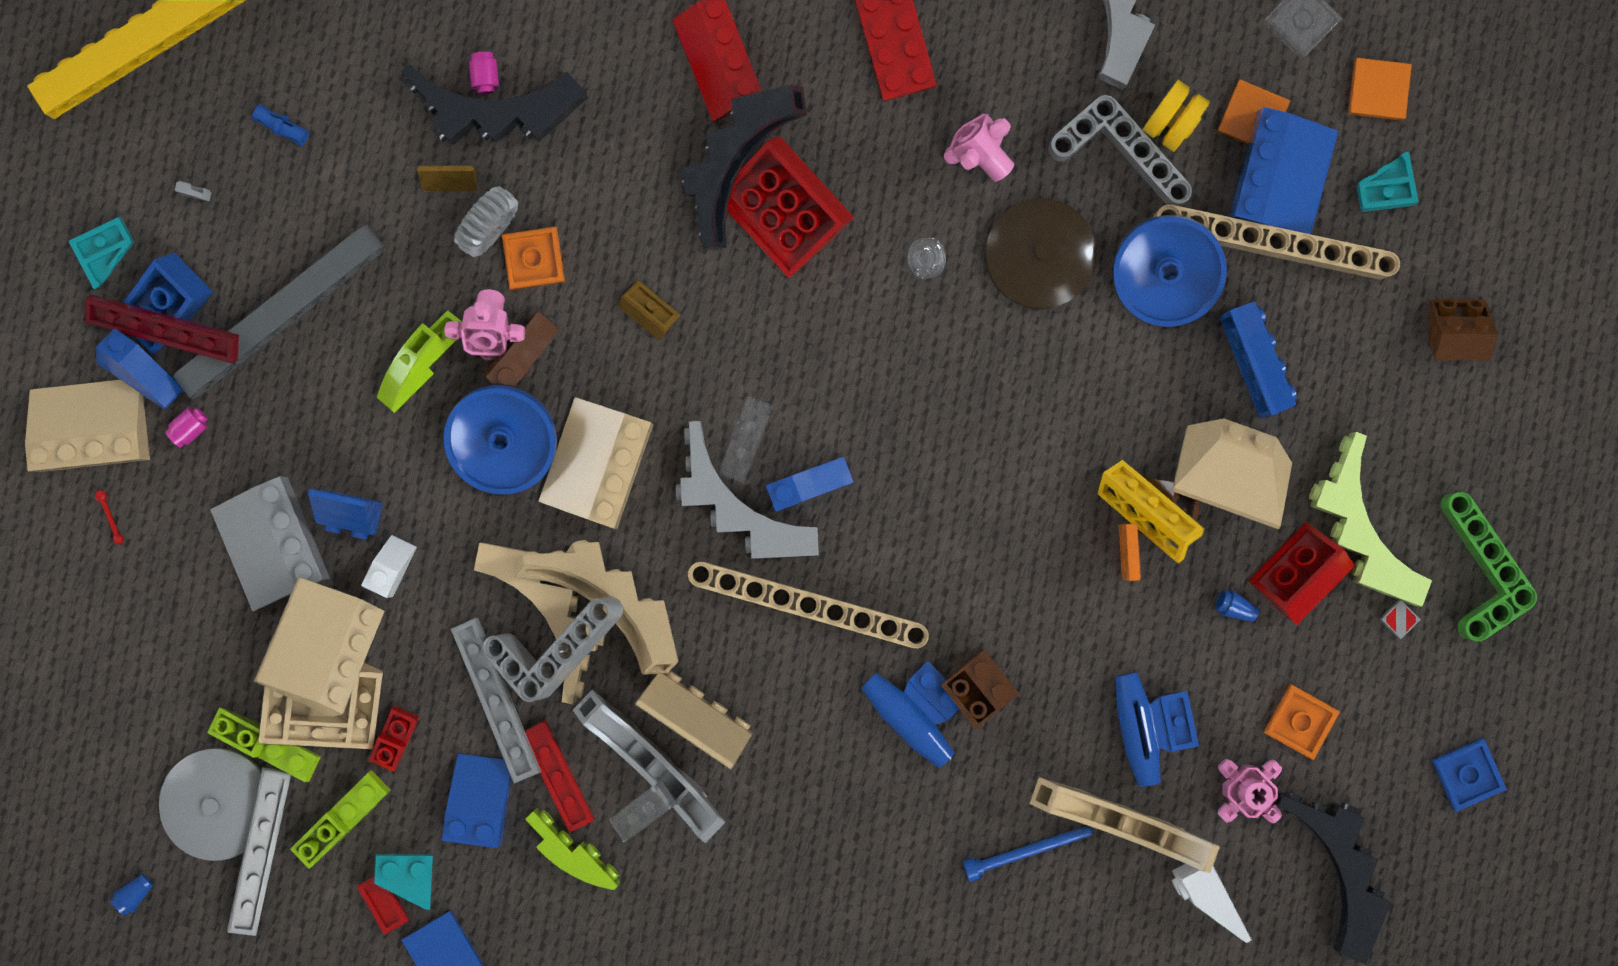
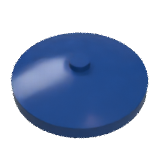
(1169, 270)
(500, 439)

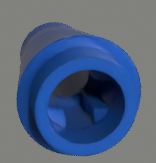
(1235, 606)
(130, 896)

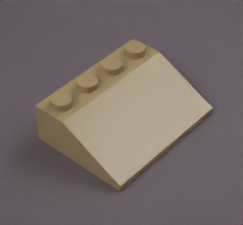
(85, 426)
(596, 462)
(319, 647)
(696, 718)

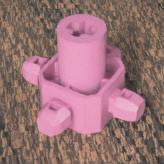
(979, 145)
(485, 327)
(1239, 790)

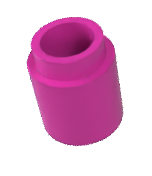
(483, 73)
(187, 426)

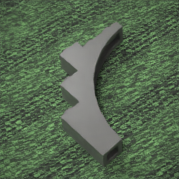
(1125, 41)
(705, 487)
(650, 762)

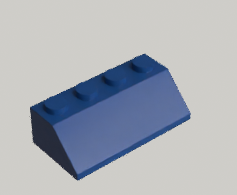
(1258, 360)

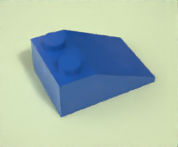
(170, 290)
(345, 512)
(477, 801)

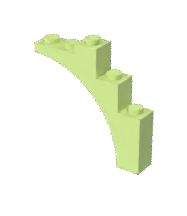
(1354, 532)

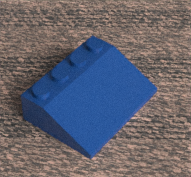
(1284, 171)

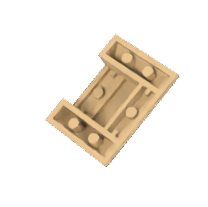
(1234, 470)
(293, 723)

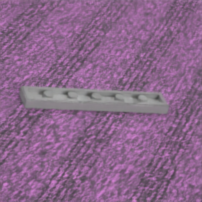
(496, 702)
(259, 852)

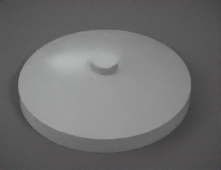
(210, 803)

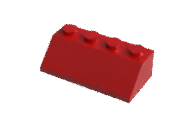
(716, 55)

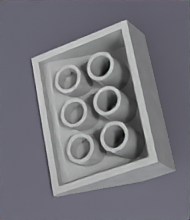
(269, 542)

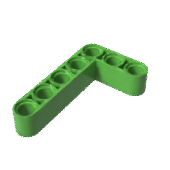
(1491, 567)

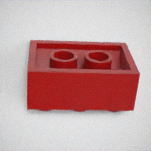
(1302, 573)

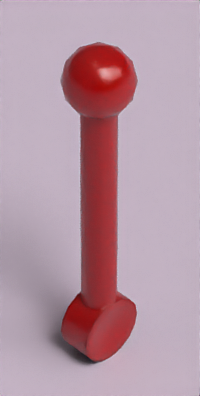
(102, 496)

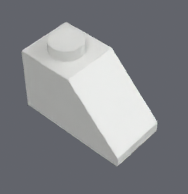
(389, 567)

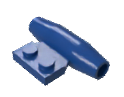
(916, 711)
(1152, 726)

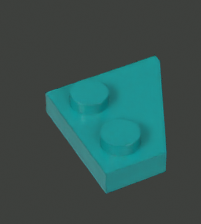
(1389, 187)
(102, 250)
(406, 876)

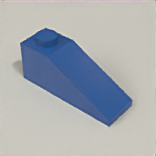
(137, 369)
(809, 484)

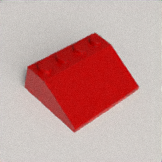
(785, 206)

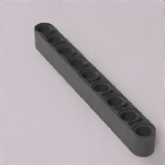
(284, 308)

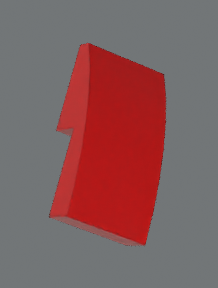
(394, 738)

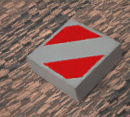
(1399, 619)

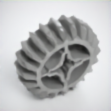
(486, 221)

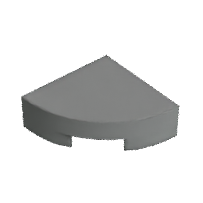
(191, 191)

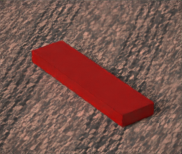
(559, 777)

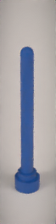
(976, 868)

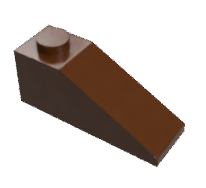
(521, 355)

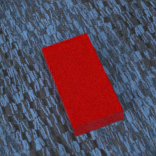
(383, 906)

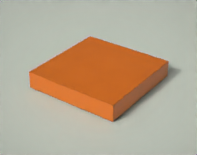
(1380, 89)
(1243, 107)
(533, 258)
(1129, 552)
(1301, 721)

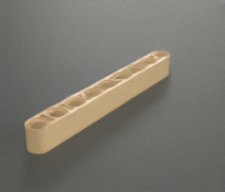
(1289, 241)
(769, 587)

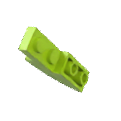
(412, 363)
(244, 735)
(340, 819)
(579, 861)

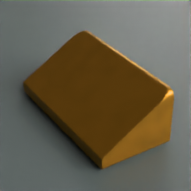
(448, 178)
(648, 310)

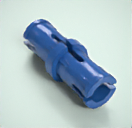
(280, 125)

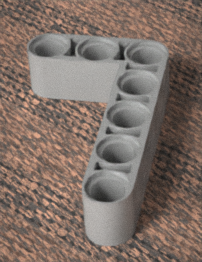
(1125, 146)
(558, 655)

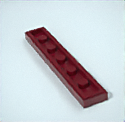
(162, 328)

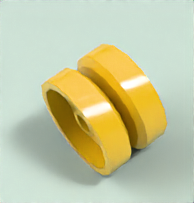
(1176, 116)

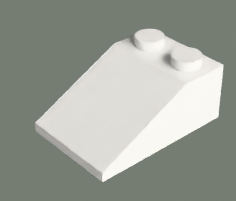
(1210, 896)

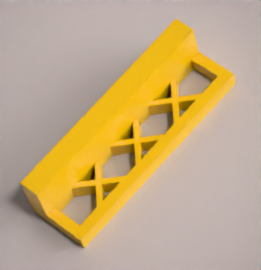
(1149, 506)

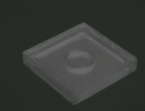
(1302, 23)

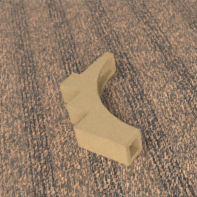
(583, 571)
(551, 600)
(1125, 823)

